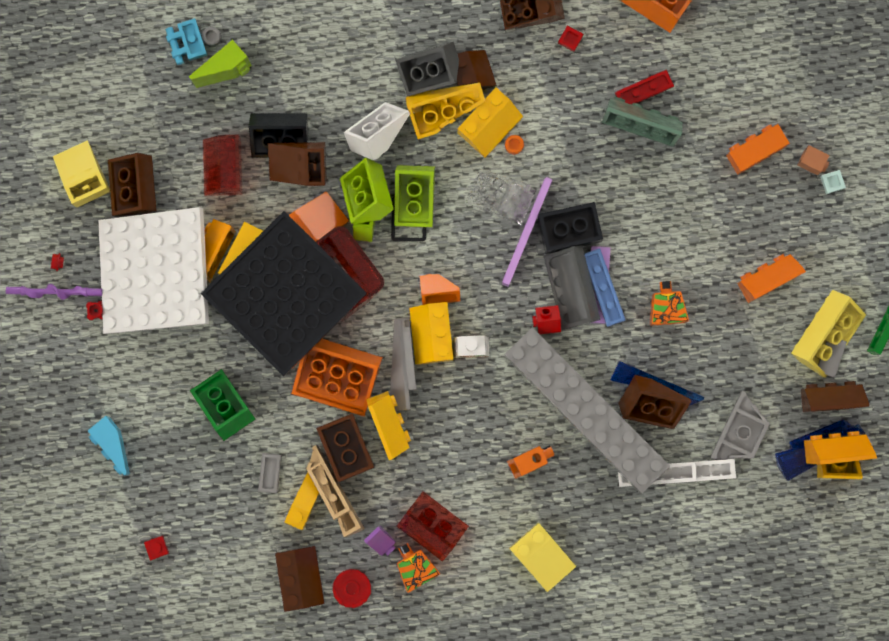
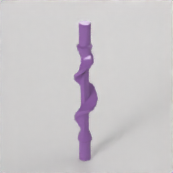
(51, 289)

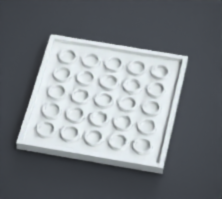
(153, 271)

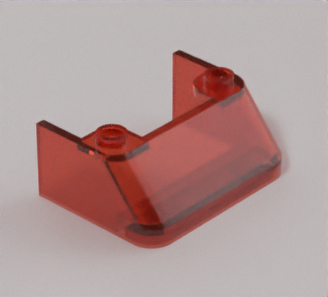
(343, 246)

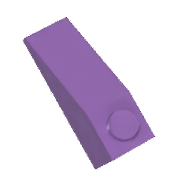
(381, 541)

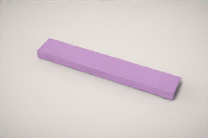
(526, 232)

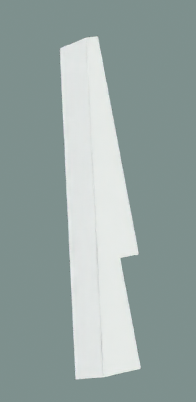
(693, 472)

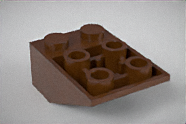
(530, 12)
(298, 163)

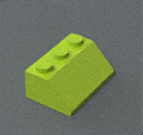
(366, 192)

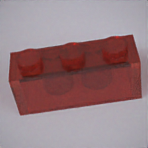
(222, 165)
(432, 526)

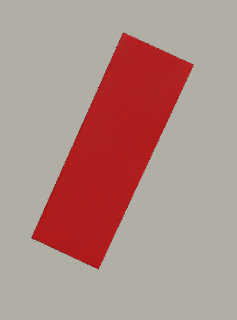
(646, 88)

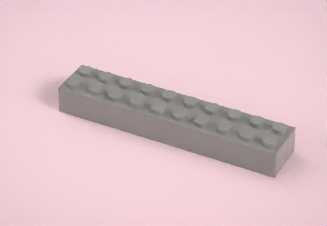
(586, 411)

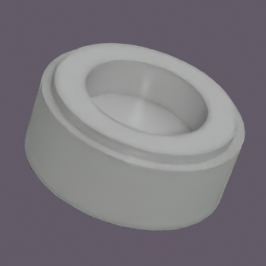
(211, 36)

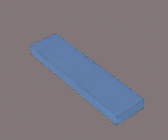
(604, 288)

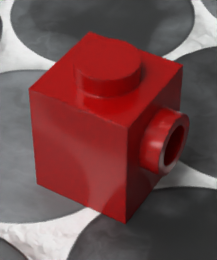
(547, 319)

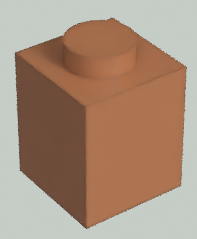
(813, 160)

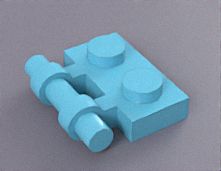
(191, 39)

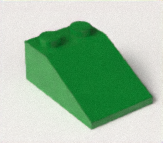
(222, 405)

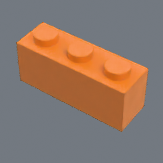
(757, 148)

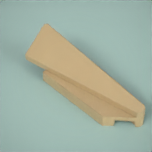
(333, 494)

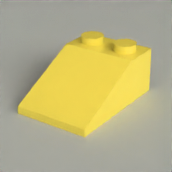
(542, 557)

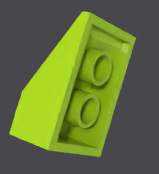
(223, 66)
(414, 195)

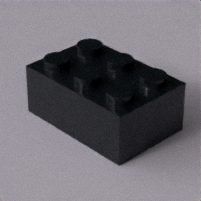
(570, 227)

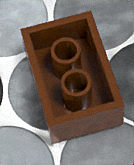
(345, 448)

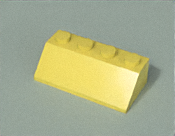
(832, 323)

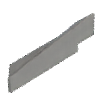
(402, 370)

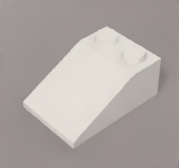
(376, 131)

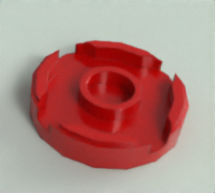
(357, 588)

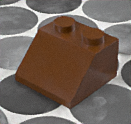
(475, 68)

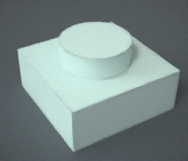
(832, 182)

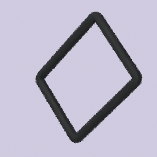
(403, 238)

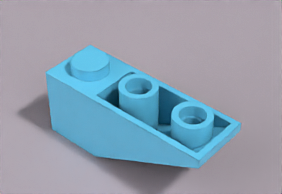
(111, 441)

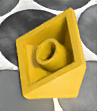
(841, 470)

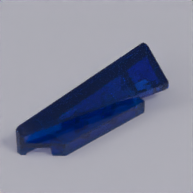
(793, 461)

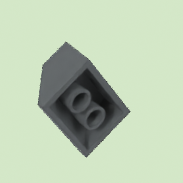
(429, 68)

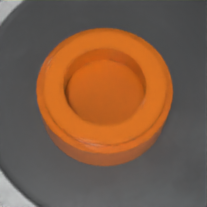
(514, 144)

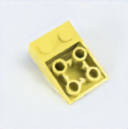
(81, 174)

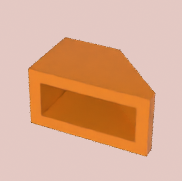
(438, 289)

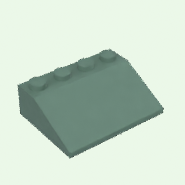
(642, 121)

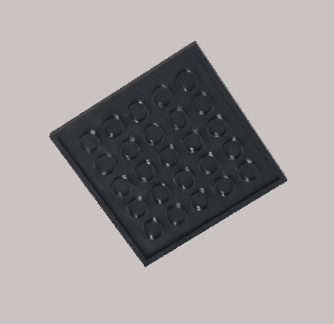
(283, 293)

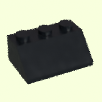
(276, 128)

